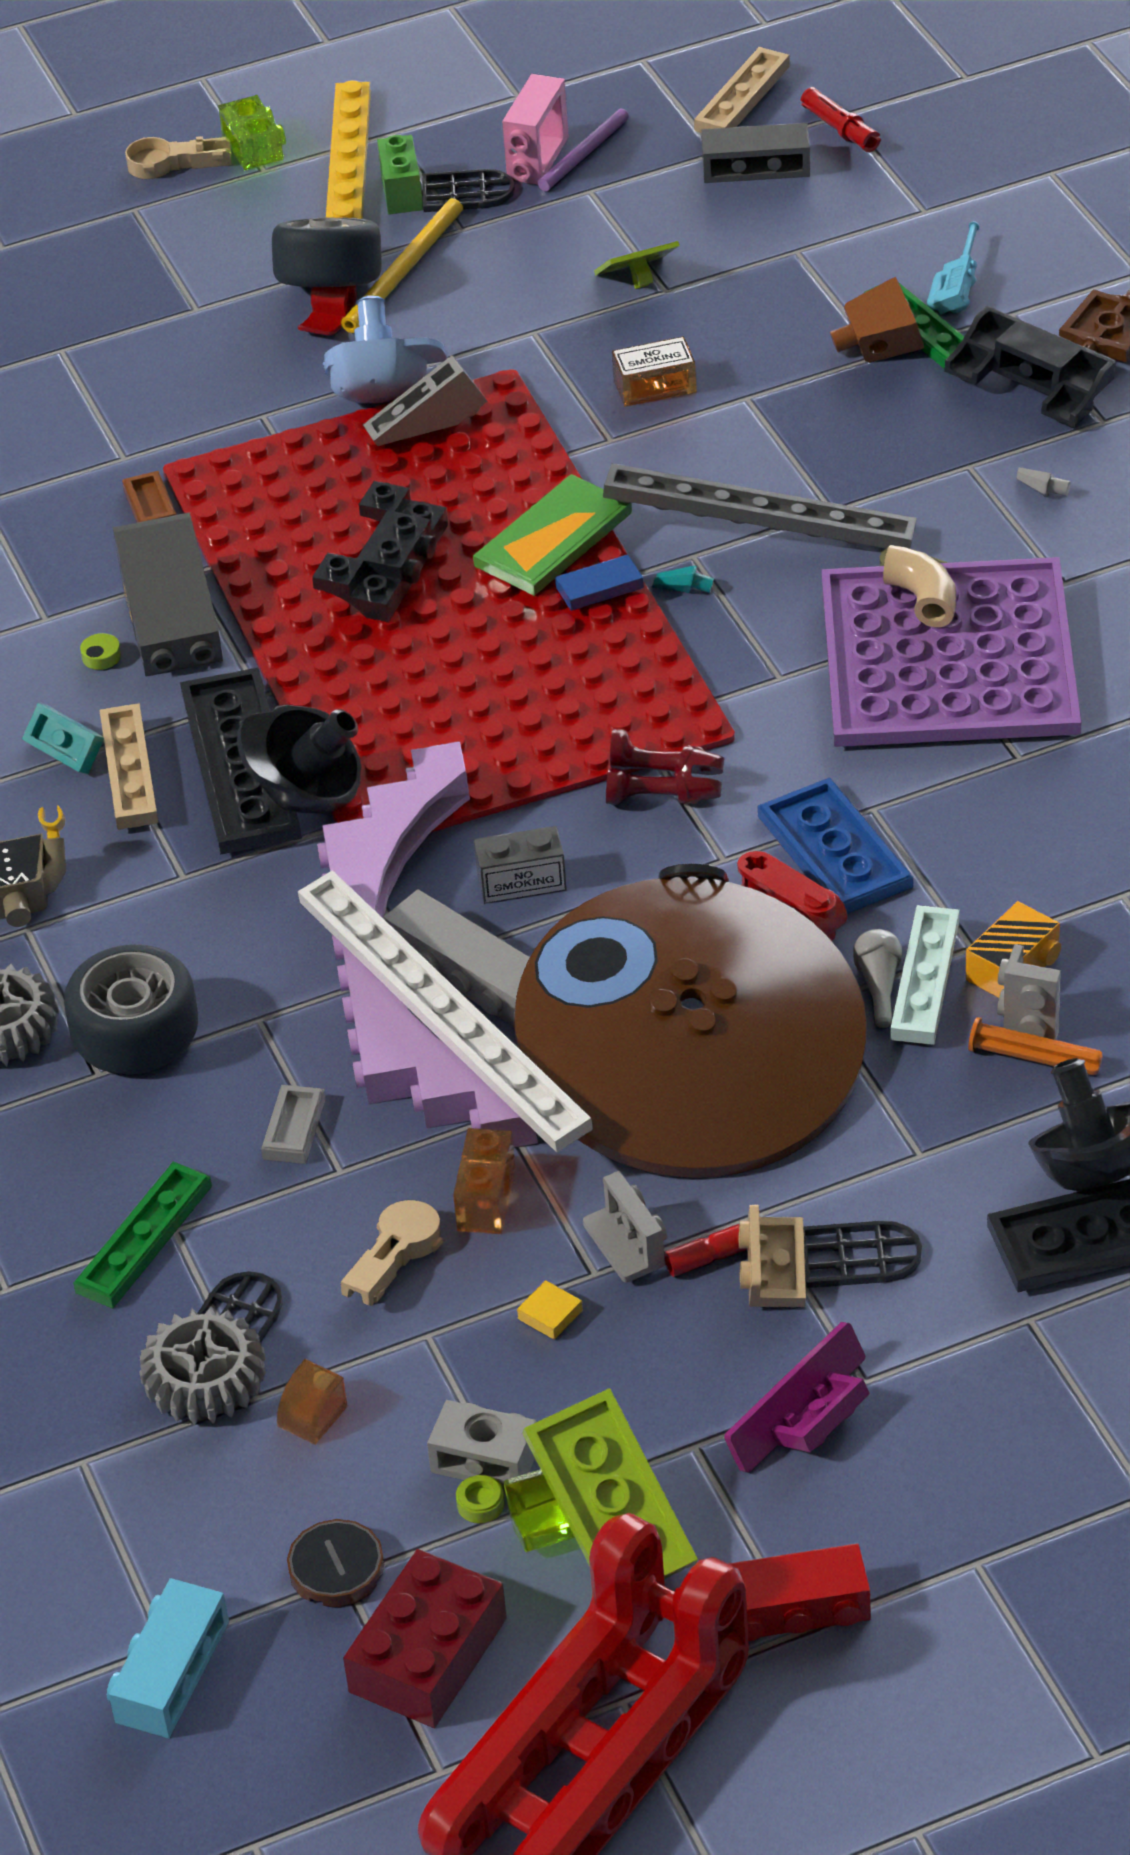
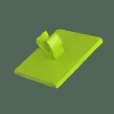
(638, 264)

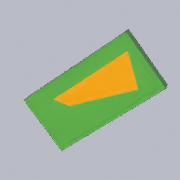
(551, 535)

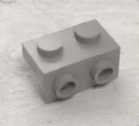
(1029, 996)
(627, 1230)

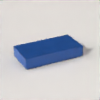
(599, 582)

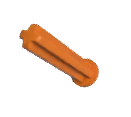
(1030, 1046)

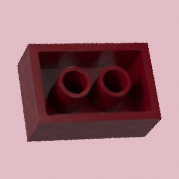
(425, 1638)

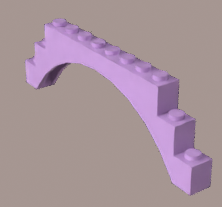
(394, 1047)

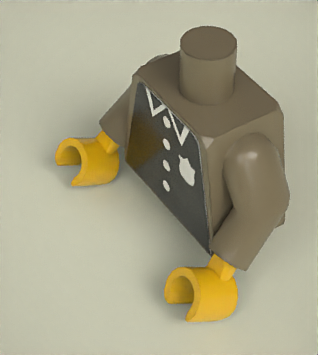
(31, 871)

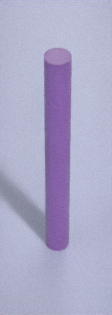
(583, 150)

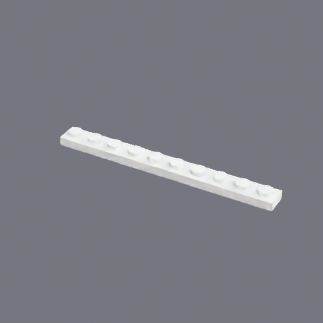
(446, 1012)

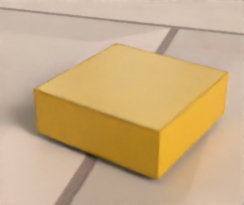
(549, 1309)

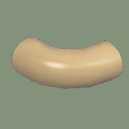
(926, 580)

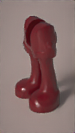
(687, 788)

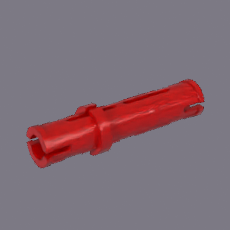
(849, 125)

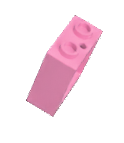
(535, 128)

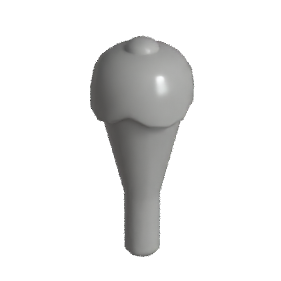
(877, 957)

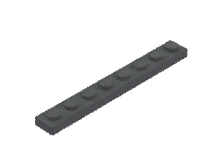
(758, 507)

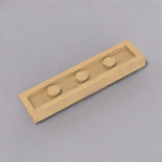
(743, 90)
(128, 766)

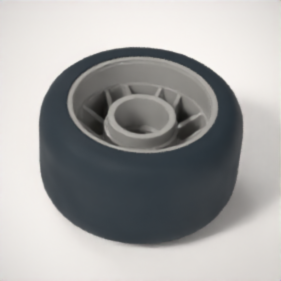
(326, 252)
(131, 1009)

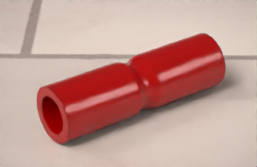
(703, 1251)

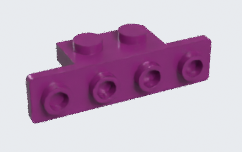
(804, 1402)

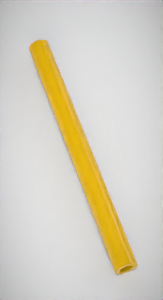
(408, 258)

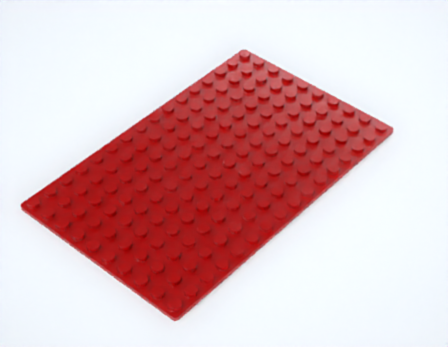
(464, 652)

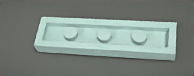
(925, 975)

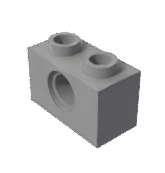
(479, 1442)

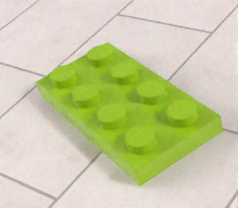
(603, 1473)

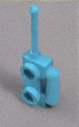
(953, 283)

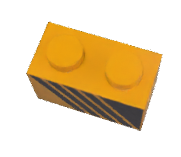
(1016, 926)

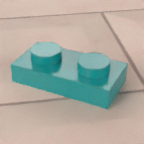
(63, 738)

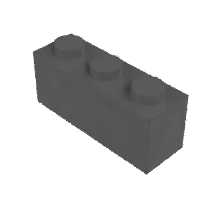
(755, 153)

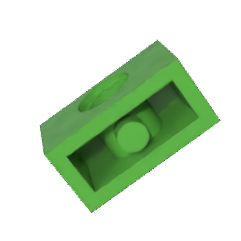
(400, 174)

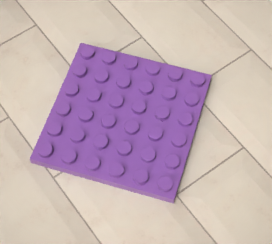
(983, 676)

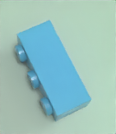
(168, 1657)

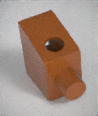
(879, 324)

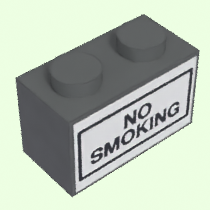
(520, 864)

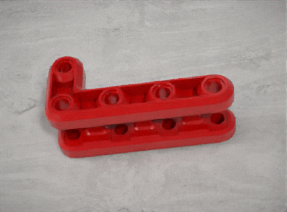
(590, 1660)

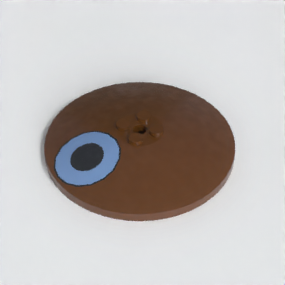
(704, 1085)

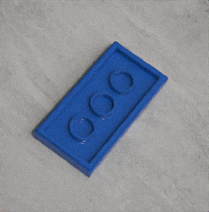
(835, 845)

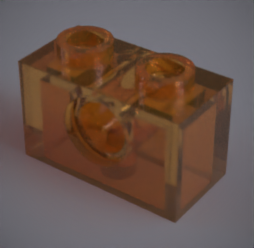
(484, 1181)

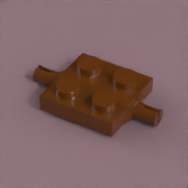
(1101, 325)

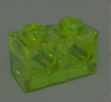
(252, 132)

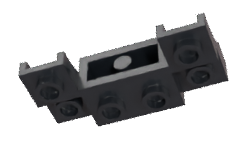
(1035, 359)
(391, 556)

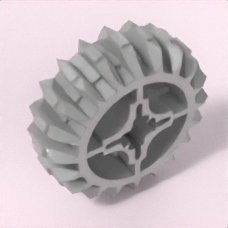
(26, 1013)
(188, 1382)

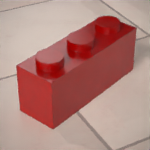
(805, 1591)

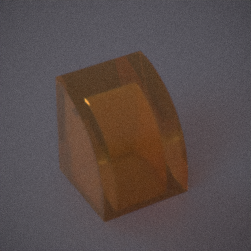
(311, 1401)

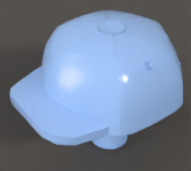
(375, 364)

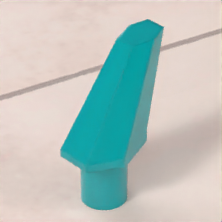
(683, 580)

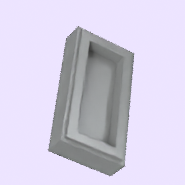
(293, 1124)

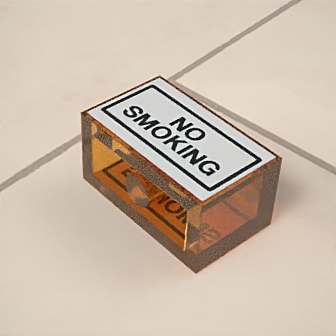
(654, 371)

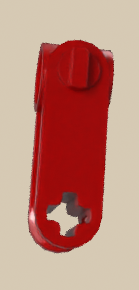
(789, 886)

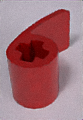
(329, 309)

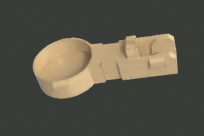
(156, 157)
(418, 1233)

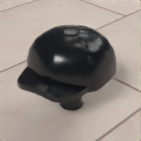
(302, 757)
(1091, 1141)

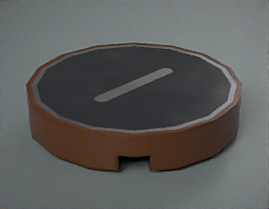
(335, 1562)

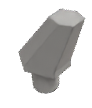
(1043, 482)

